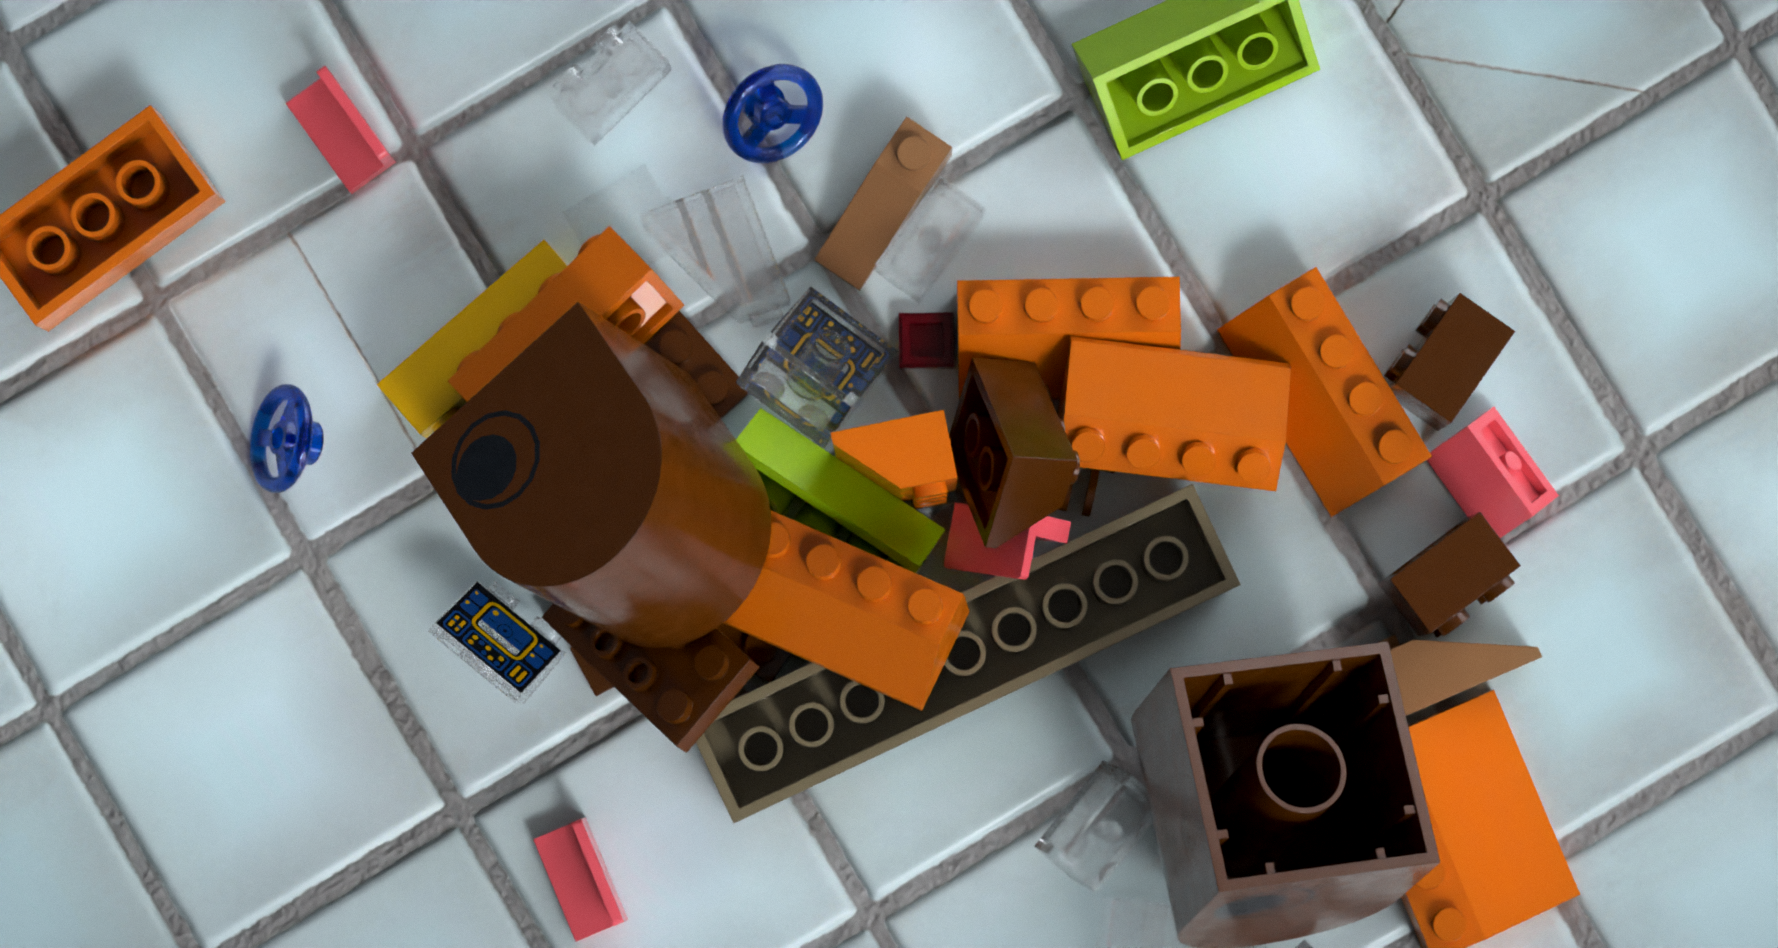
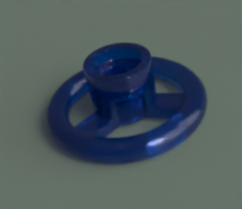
(769, 110)
(293, 440)

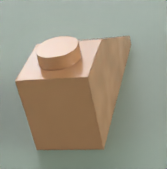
(884, 202)
(1441, 669)

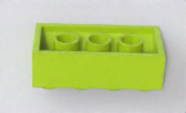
(1191, 65)
(833, 497)

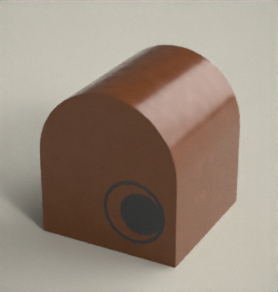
(605, 485)
(1283, 794)

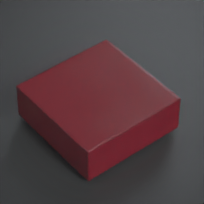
(926, 340)

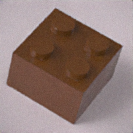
(1449, 360)
(1450, 575)

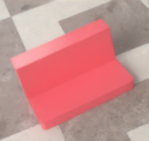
(340, 132)
(1492, 473)
(1011, 559)
(580, 879)

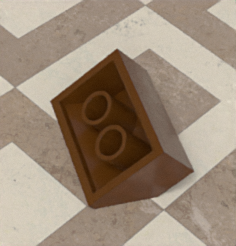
(1010, 449)

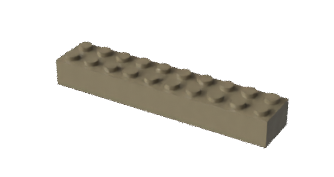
(1014, 635)

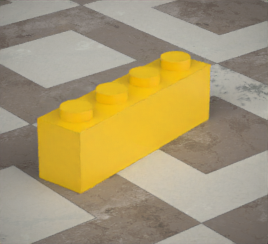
(421, 382)

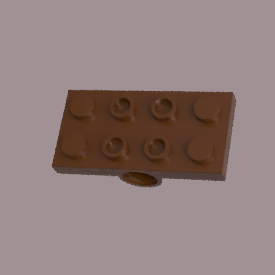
(672, 686)

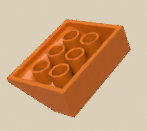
(1488, 828)

